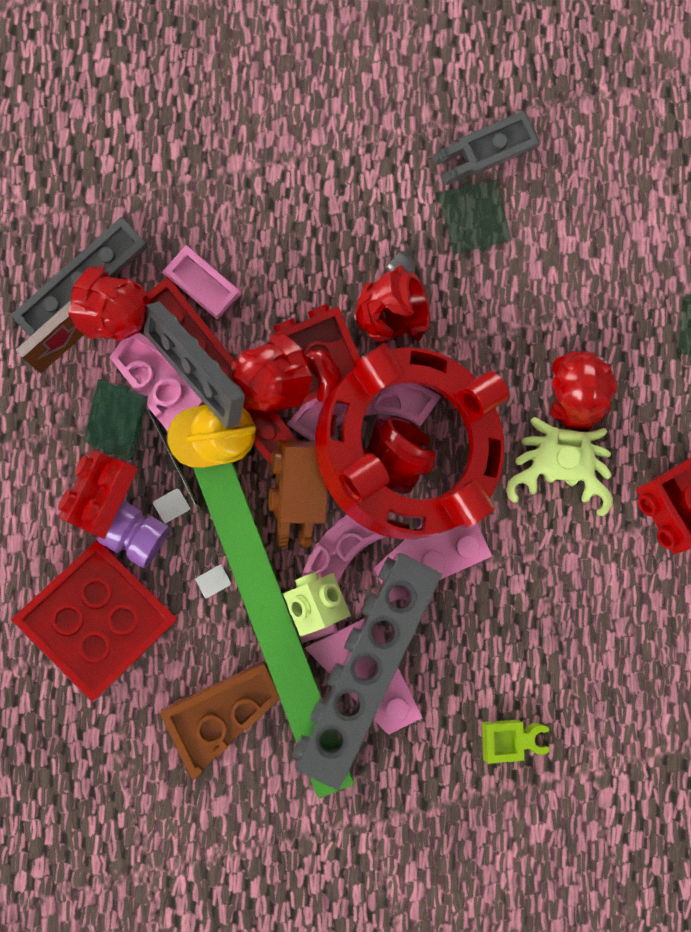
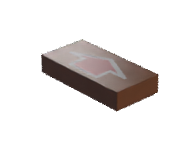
(50, 340)

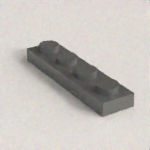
(114, 248)
(194, 365)

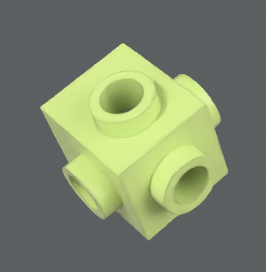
(316, 603)

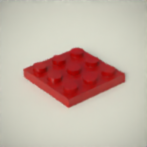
(94, 620)

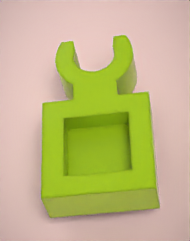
(507, 740)

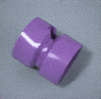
(136, 535)

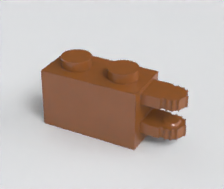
(298, 491)

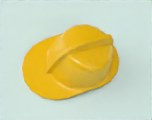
(203, 441)

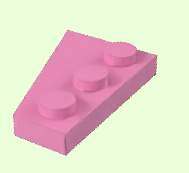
(154, 377)
(443, 552)
(397, 706)

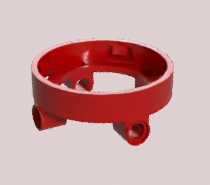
(361, 480)

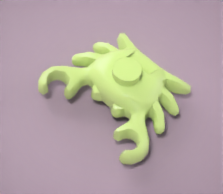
(564, 457)

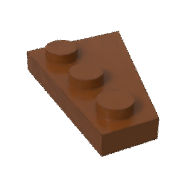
(218, 714)

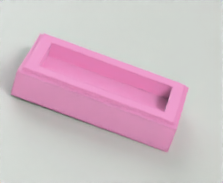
(202, 283)

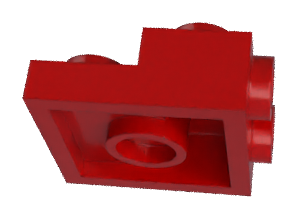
(322, 331)
(96, 493)
(669, 504)

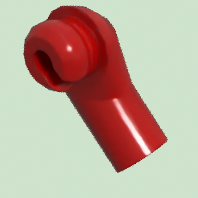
(325, 369)

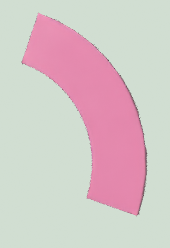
(404, 401)
(334, 554)

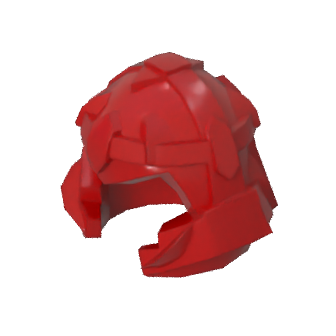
(401, 299)
(107, 305)
(273, 375)
(583, 388)
(399, 450)

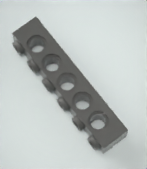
(332, 765)

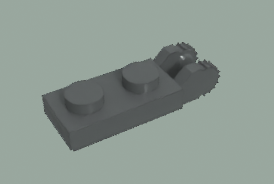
(489, 147)

